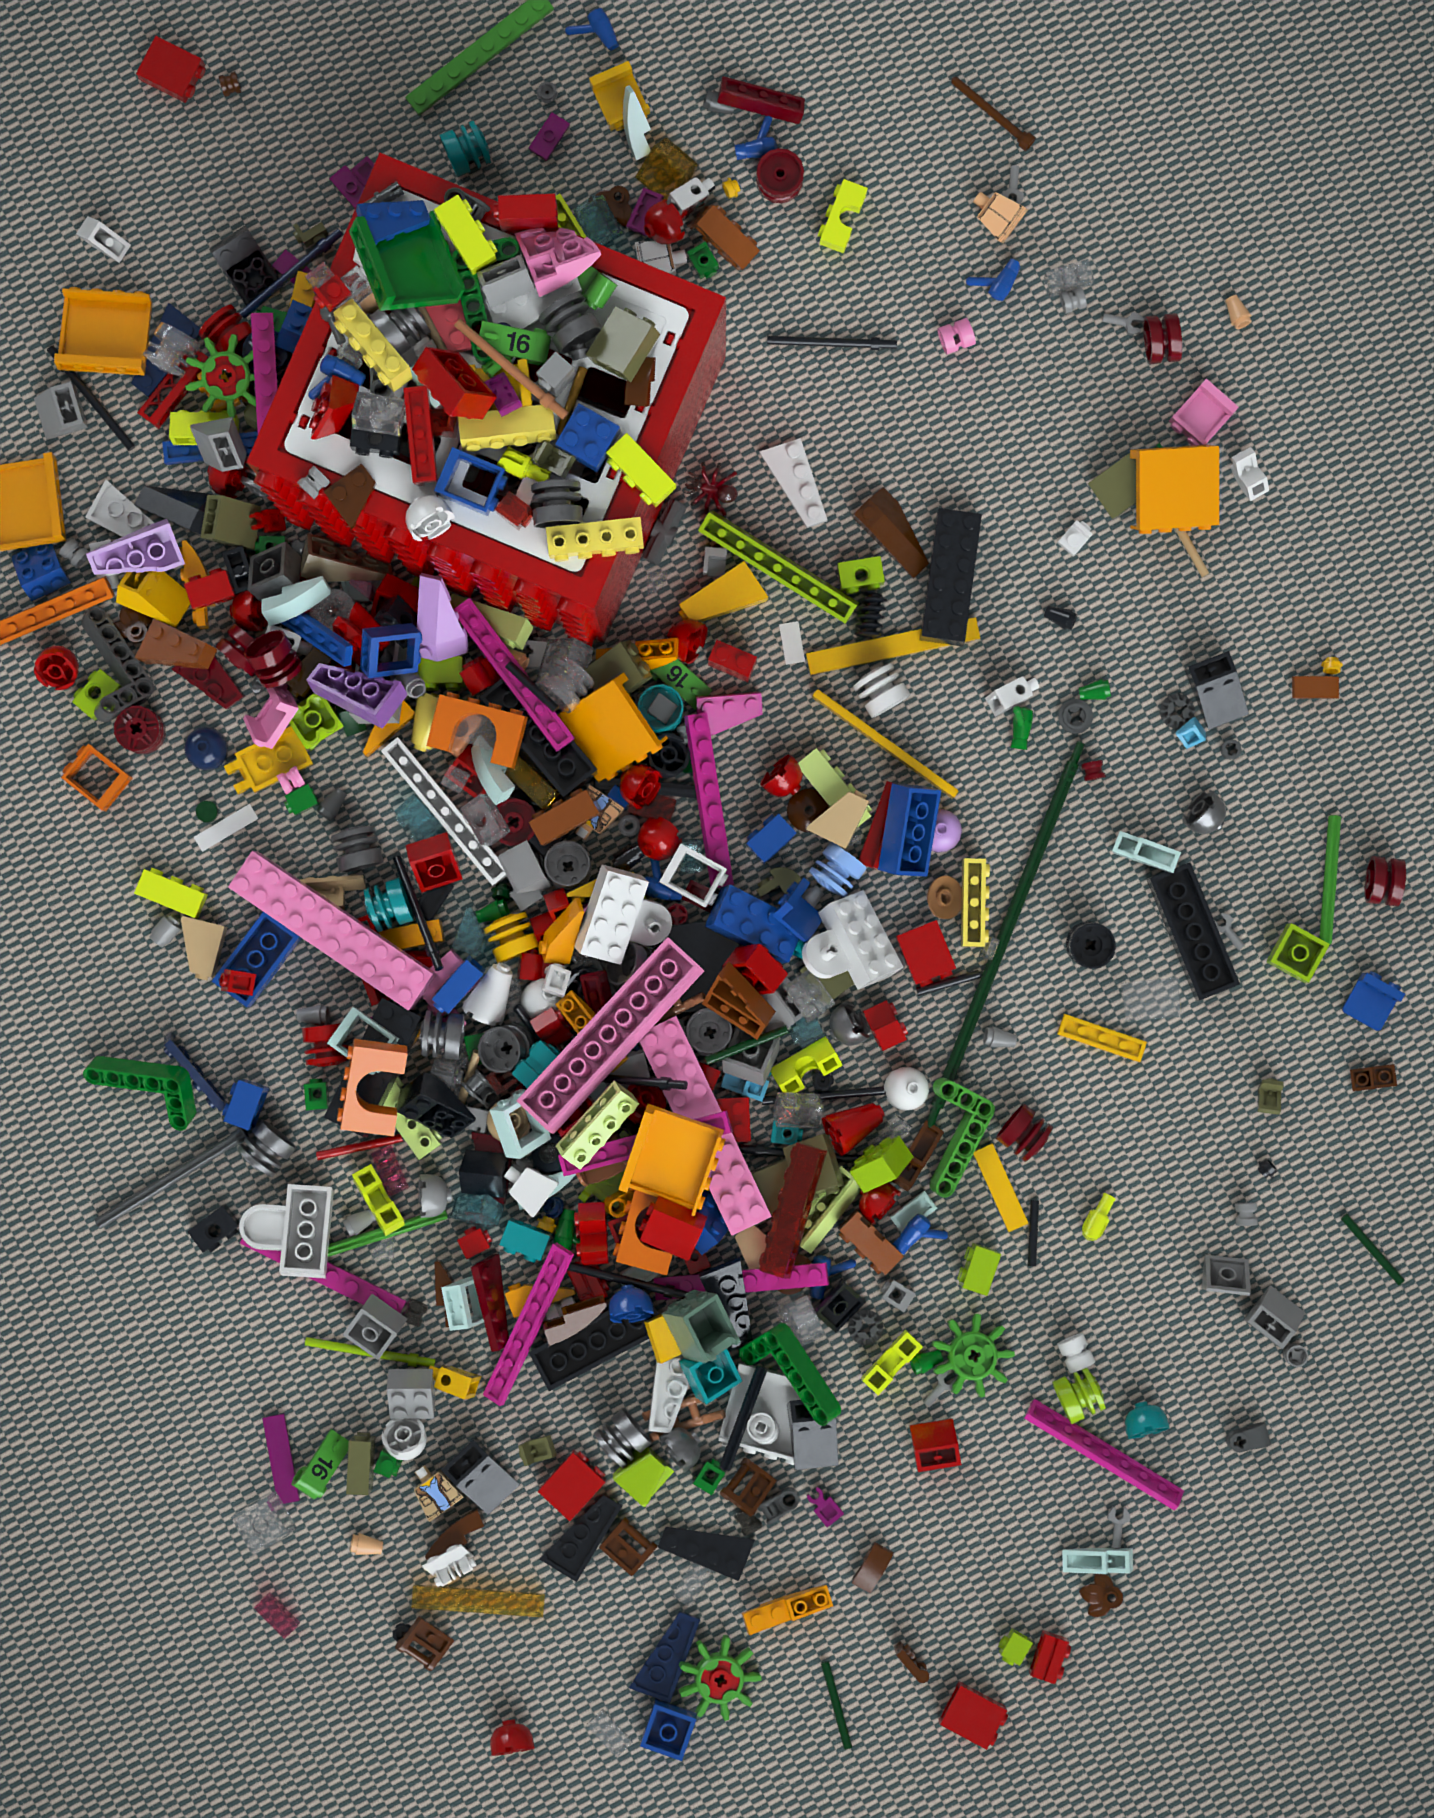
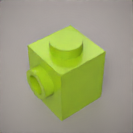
(1014, 1647)

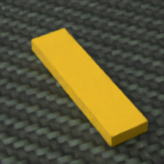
(1101, 1038)
(1000, 1187)

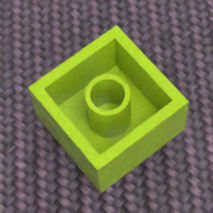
(442, 673)
(1297, 953)
(881, 1163)
(979, 1269)

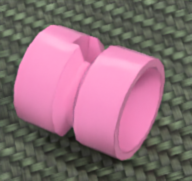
(963, 332)

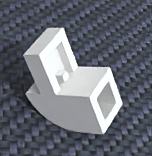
(1248, 474)

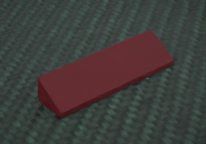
(761, 100)
(596, 989)

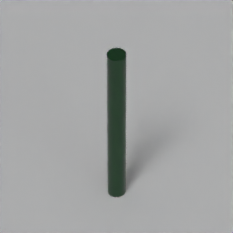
(746, 1045)
(1374, 1251)
(836, 1705)

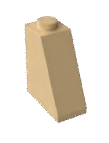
(841, 819)
(203, 946)
(752, 1245)

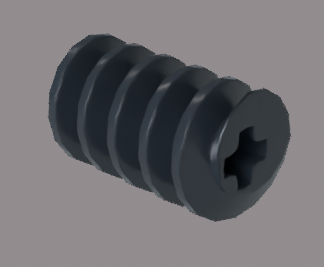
(870, 615)

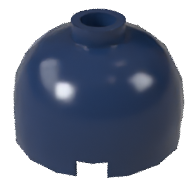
(206, 748)

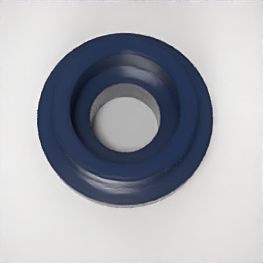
(553, 1207)

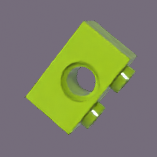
(872, 568)
(83, 697)

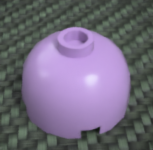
(947, 831)

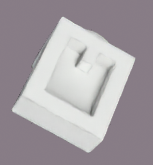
(1075, 537)
(556, 979)

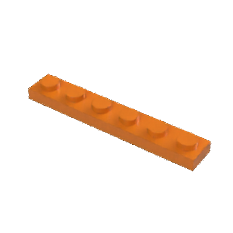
(55, 609)

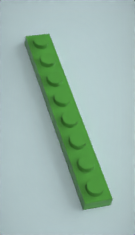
(478, 54)

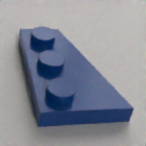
(393, 218)

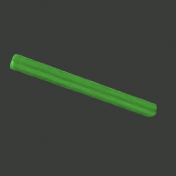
(1330, 878)
(377, 1234)

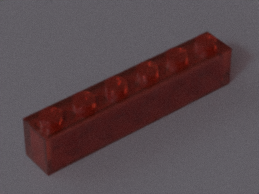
(792, 1211)

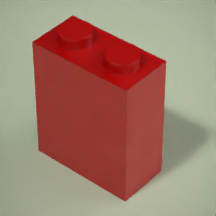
(171, 69)
(526, 212)
(732, 661)
(926, 953)
(672, 1228)
(572, 1484)
(973, 1715)

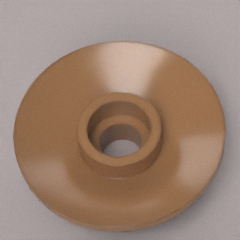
(951, 895)

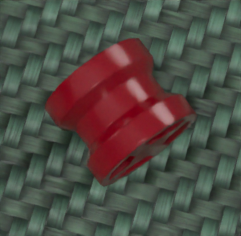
(1093, 770)
(676, 912)

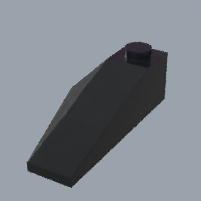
(177, 506)

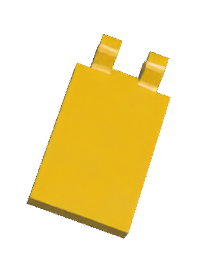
(262, 764)
(661, 1339)

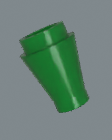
(1095, 691)
(493, 911)
(925, 1361)

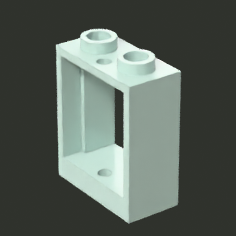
(348, 1024)
(511, 1145)
(458, 1307)

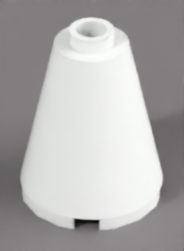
(490, 995)

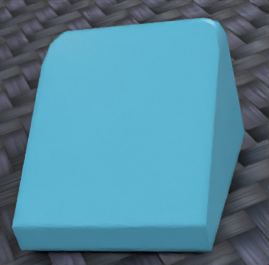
(1191, 733)

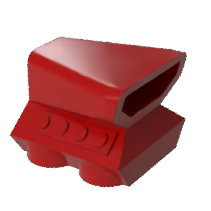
(352, 628)

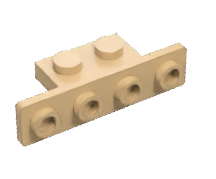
(334, 887)

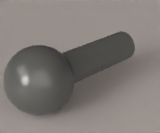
(329, 317)

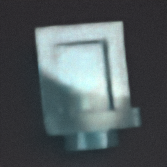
(689, 863)

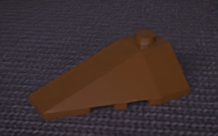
(888, 526)

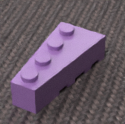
(366, 697)

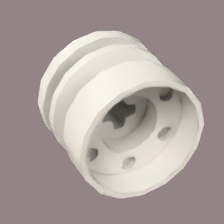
(881, 690)

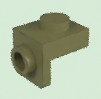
(311, 236)
(554, 459)
(1270, 1096)
(537, 1450)

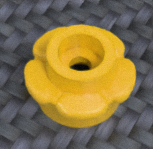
(731, 188)
(1331, 665)
(546, 1224)

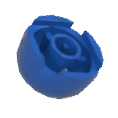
(630, 1304)

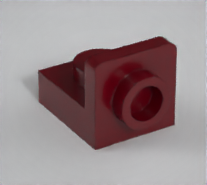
(700, 891)

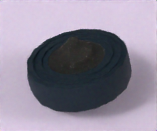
(546, 1156)

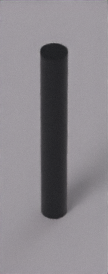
(527, 682)
(948, 982)
(526, 1020)
(1033, 1232)

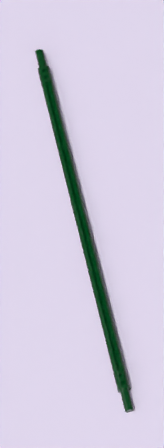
(1007, 927)

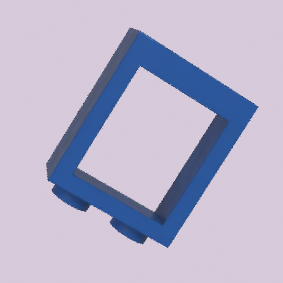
(448, 473)
(370, 648)
(458, 985)

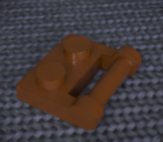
(753, 1492)
(623, 1552)
(428, 1637)
(908, 1658)

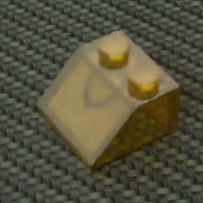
(666, 168)

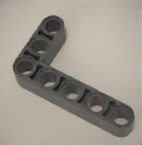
(118, 665)

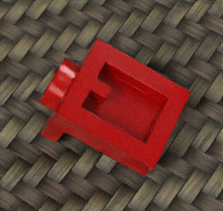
(331, 293)
(237, 982)

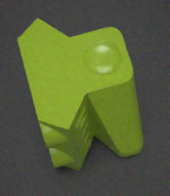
(315, 721)
(643, 1475)

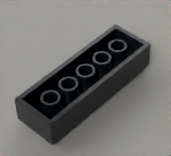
(950, 577)
(564, 769)
(1193, 932)
(376, 1087)
(587, 1348)

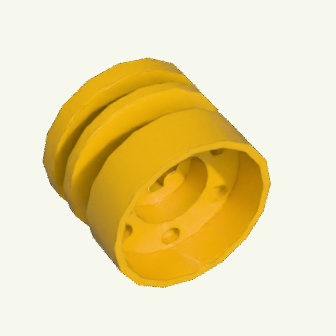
(511, 937)

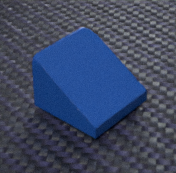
(616, 796)

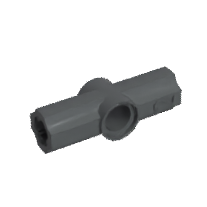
(664, 532)

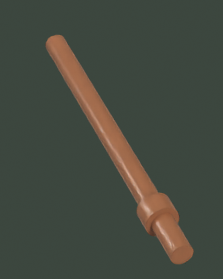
(546, 399)

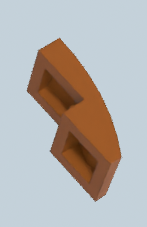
(1315, 687)

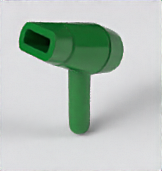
(1021, 727)
(564, 1231)

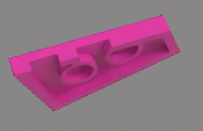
(729, 709)

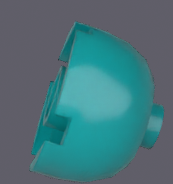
(1145, 1420)

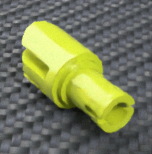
(522, 466)
(1097, 1219)

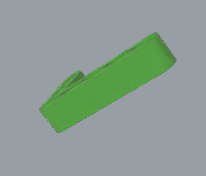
(961, 1135)

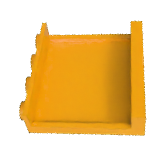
(104, 331)
(1176, 488)
(30, 504)
(611, 729)
(673, 1157)

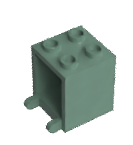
(700, 1326)

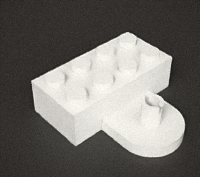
(620, 915)
(851, 943)
(296, 1229)

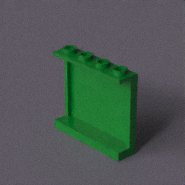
(409, 269)

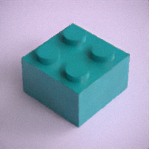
(525, 1240)
(711, 1378)

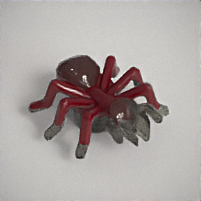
(715, 489)

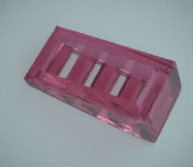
(398, 1187)

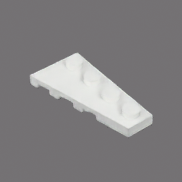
(527, 308)
(793, 473)
(116, 512)
(667, 1395)

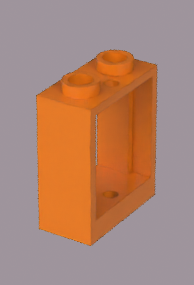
(111, 793)

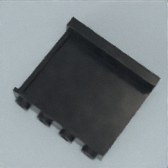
(707, 950)

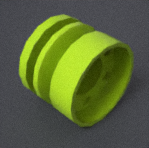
(1079, 1395)

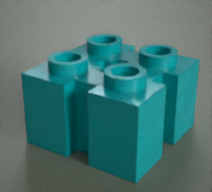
(539, 1059)

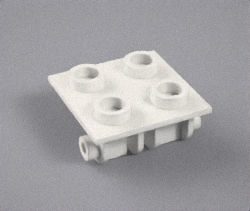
(455, 1556)

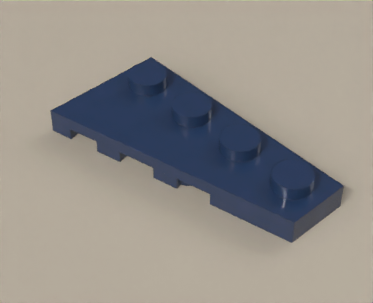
(154, 375)
(214, 1097)
(662, 1670)

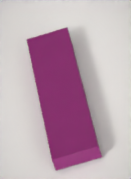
(280, 1457)

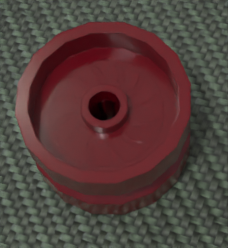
(780, 188)
(1162, 338)
(235, 652)
(517, 810)
(1385, 881)

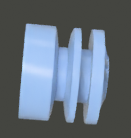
(837, 870)

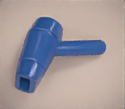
(598, 24)
(757, 147)
(1001, 284)
(336, 366)
(658, 890)
(914, 1230)
(818, 1291)

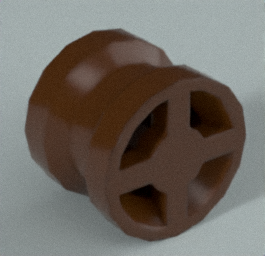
(230, 84)

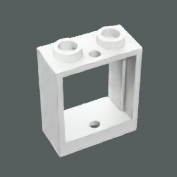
(673, 866)

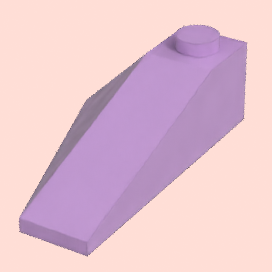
(140, 551)
(438, 621)

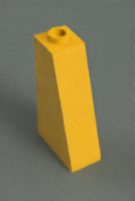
(725, 595)

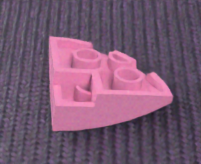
(555, 257)

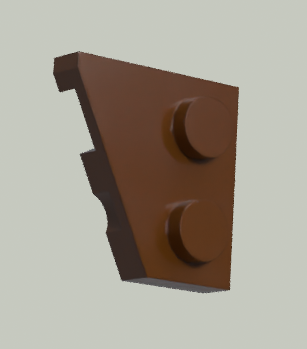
(351, 494)

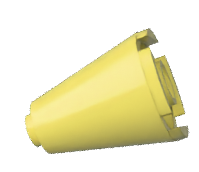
(423, 720)

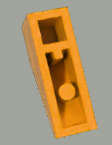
(380, 736)
(562, 934)
(410, 935)
(518, 1295)

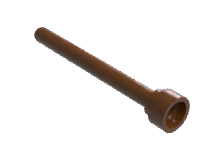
(1023, 138)

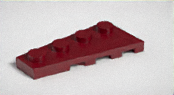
(490, 1293)

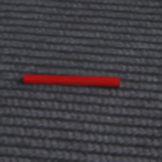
(356, 1147)

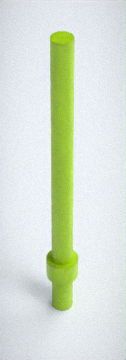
(412, 1359)

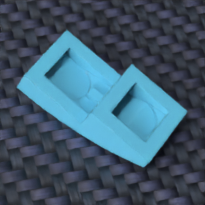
(744, 1087)

